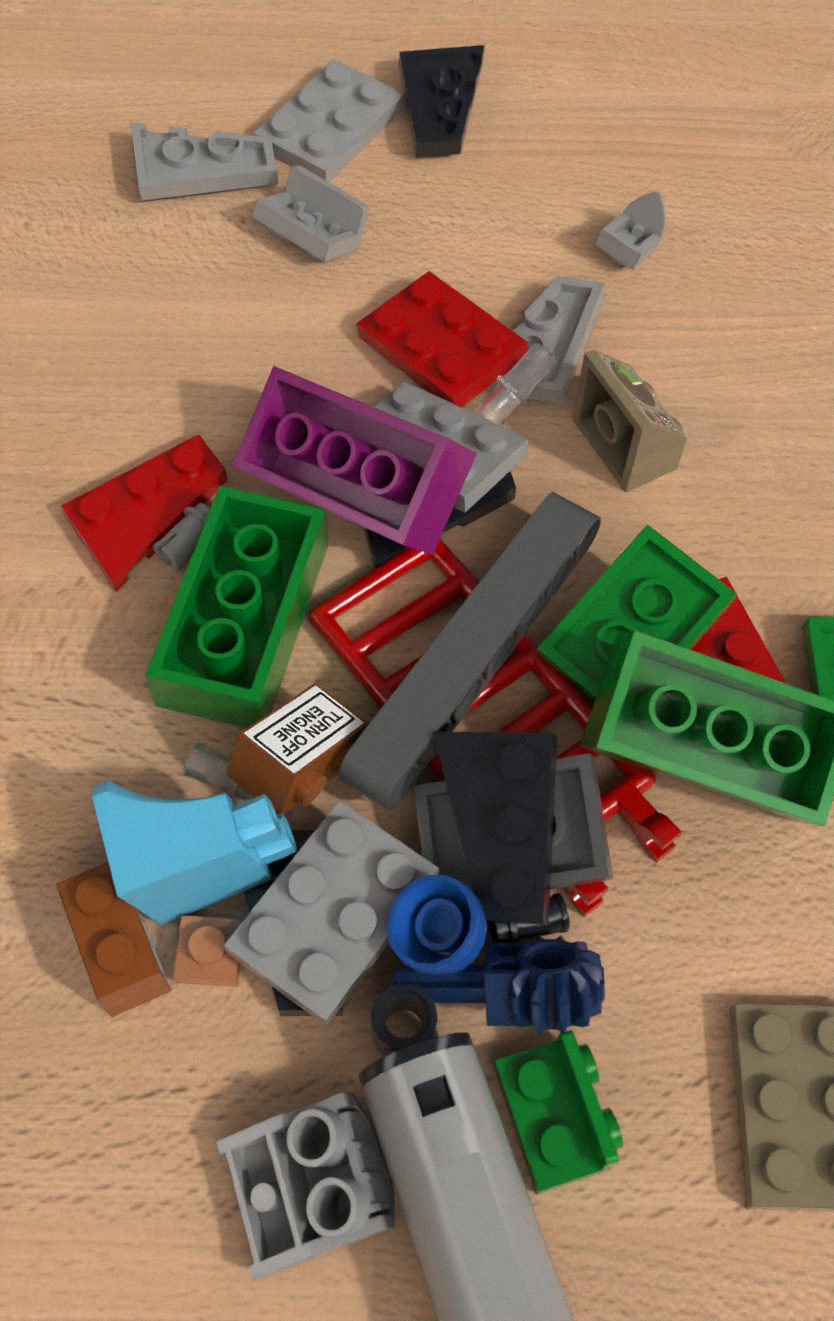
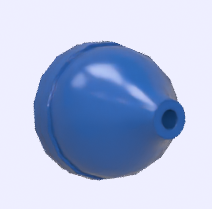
(437, 925)

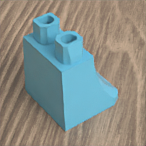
(187, 852)

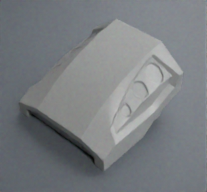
(309, 1183)

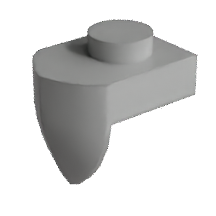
(635, 231)

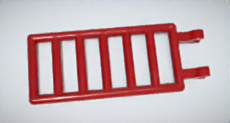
(653, 828)

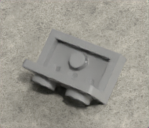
(314, 216)

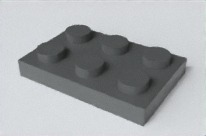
(579, 828)

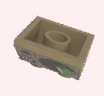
(626, 422)

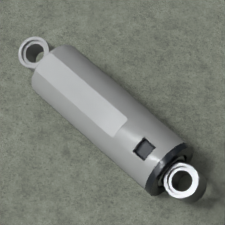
(456, 1173)

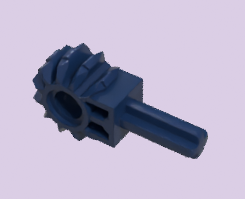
(524, 984)

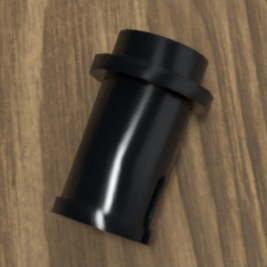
(516, 932)

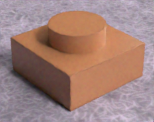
(201, 952)

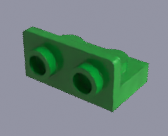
(558, 1112)

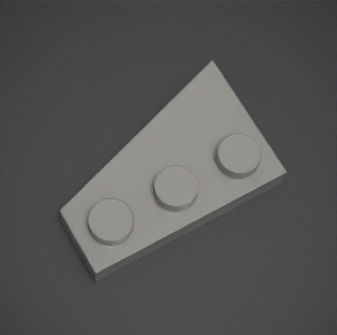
(196, 165)
(561, 323)

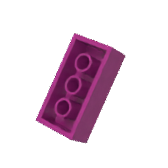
(354, 460)

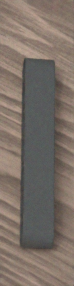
(468, 651)

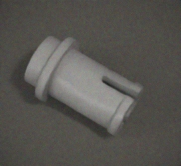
(183, 537)

